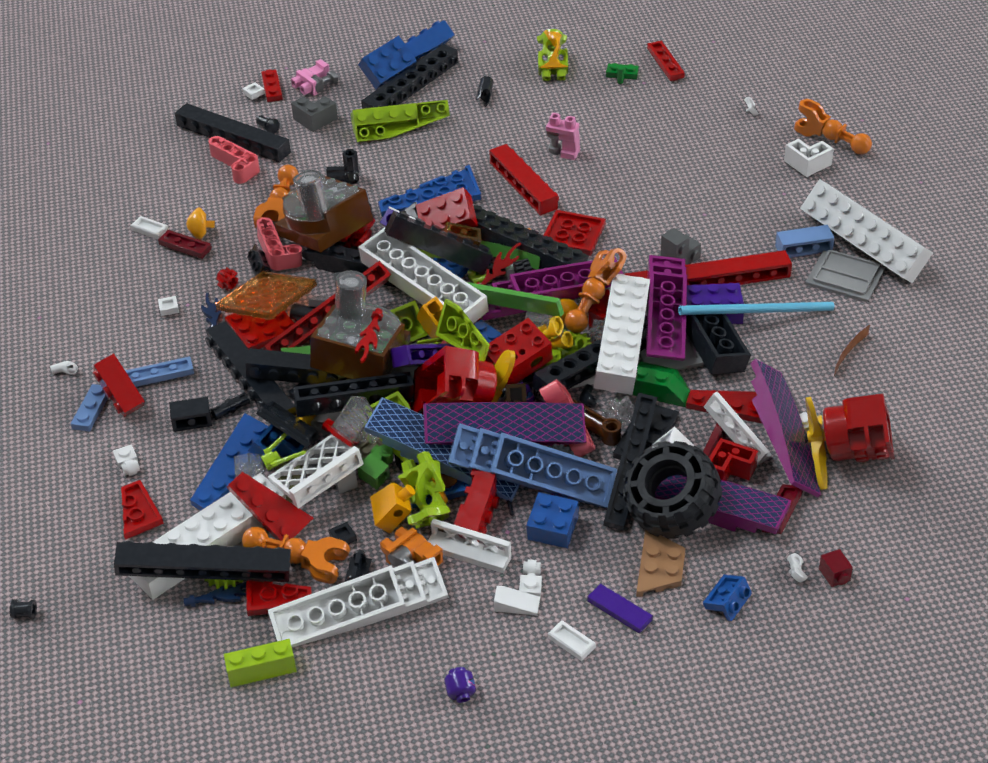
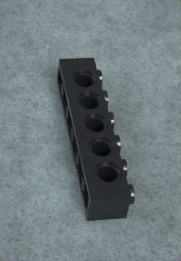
(333, 396)

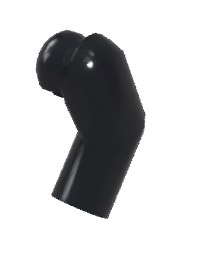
(586, 396)

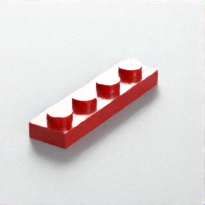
(666, 60)

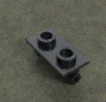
(258, 260)
(358, 565)

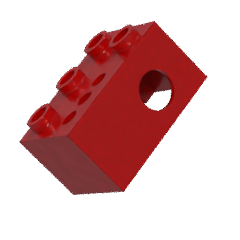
(527, 344)

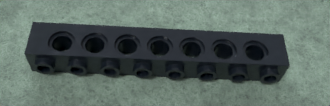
(413, 78)
(576, 366)

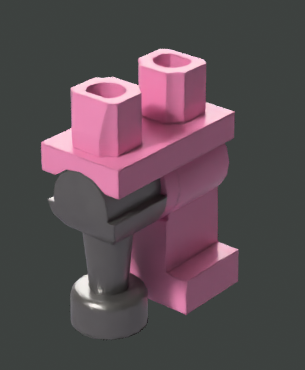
(314, 78)
(564, 130)

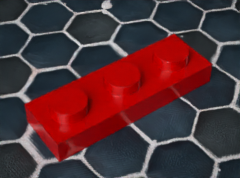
(271, 85)

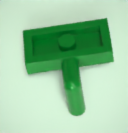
(622, 72)

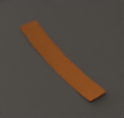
(860, 336)

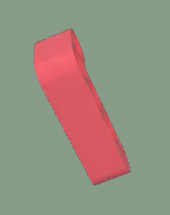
(242, 162)
(277, 255)
(557, 393)

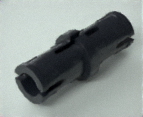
(230, 406)

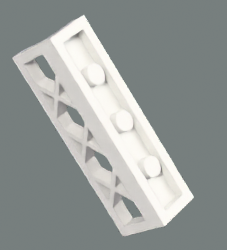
(735, 426)
(470, 549)

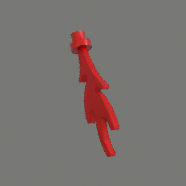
(500, 264)
(369, 335)

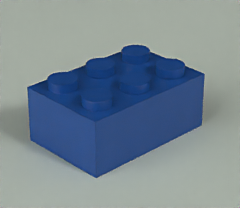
(387, 62)

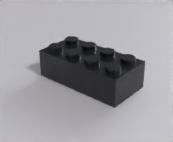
(717, 343)

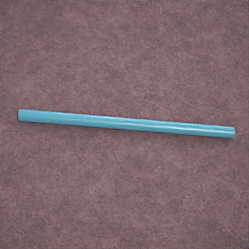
(755, 308)

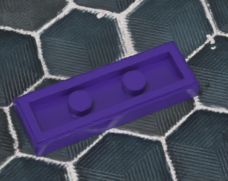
(619, 608)

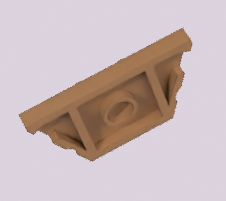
(660, 564)

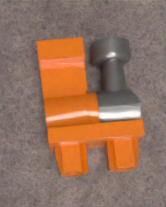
(409, 546)

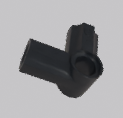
(350, 171)

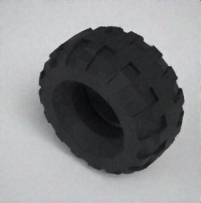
(686, 510)

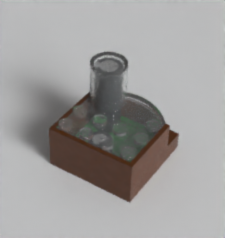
(322, 211)
(339, 333)

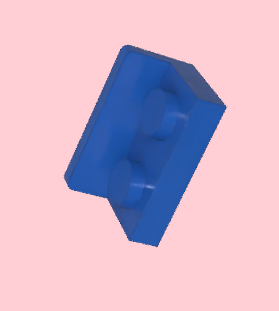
(728, 595)

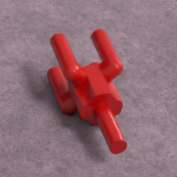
(360, 236)

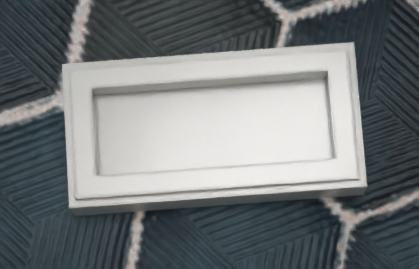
(149, 227)
(571, 640)

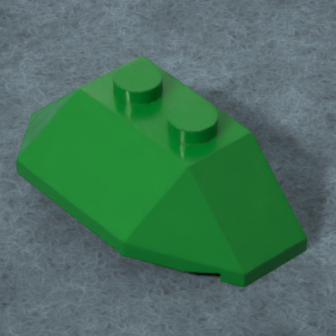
(662, 383)

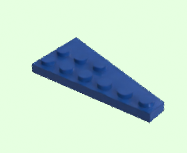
(433, 189)

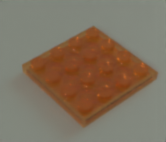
(266, 295)

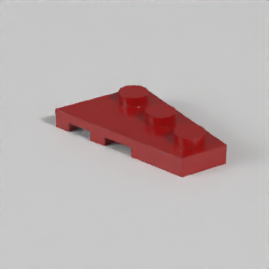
(138, 510)
(266, 595)

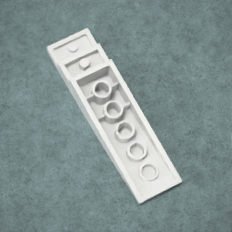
(359, 602)

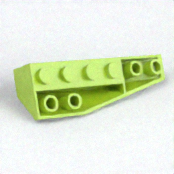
(391, 121)

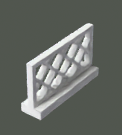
(322, 477)

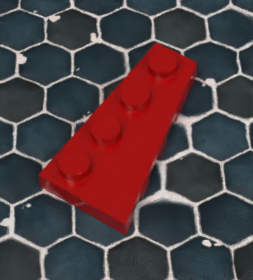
(739, 401)
(268, 507)

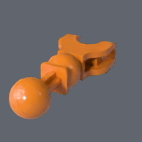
(819, 123)
(274, 205)
(594, 288)
(311, 555)

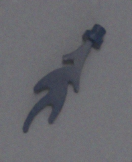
(211, 311)
(231, 594)

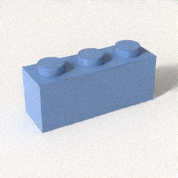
(805, 241)

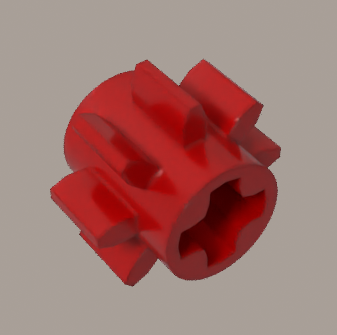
(227, 279)

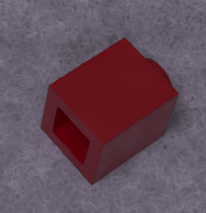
(835, 568)

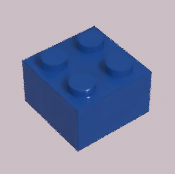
(552, 520)

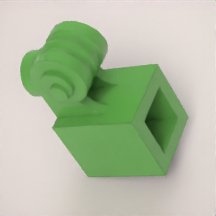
(375, 467)

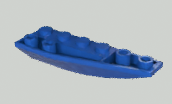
(430, 39)

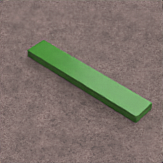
(521, 300)

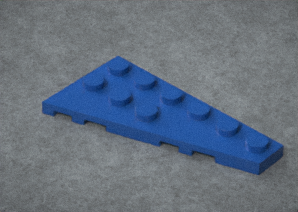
(223, 469)

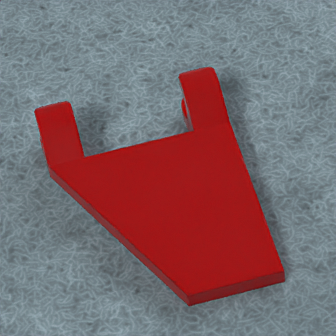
(327, 426)

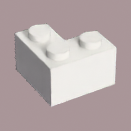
(808, 158)

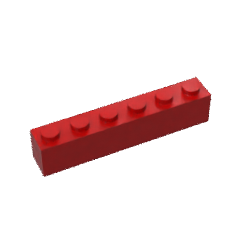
(524, 179)

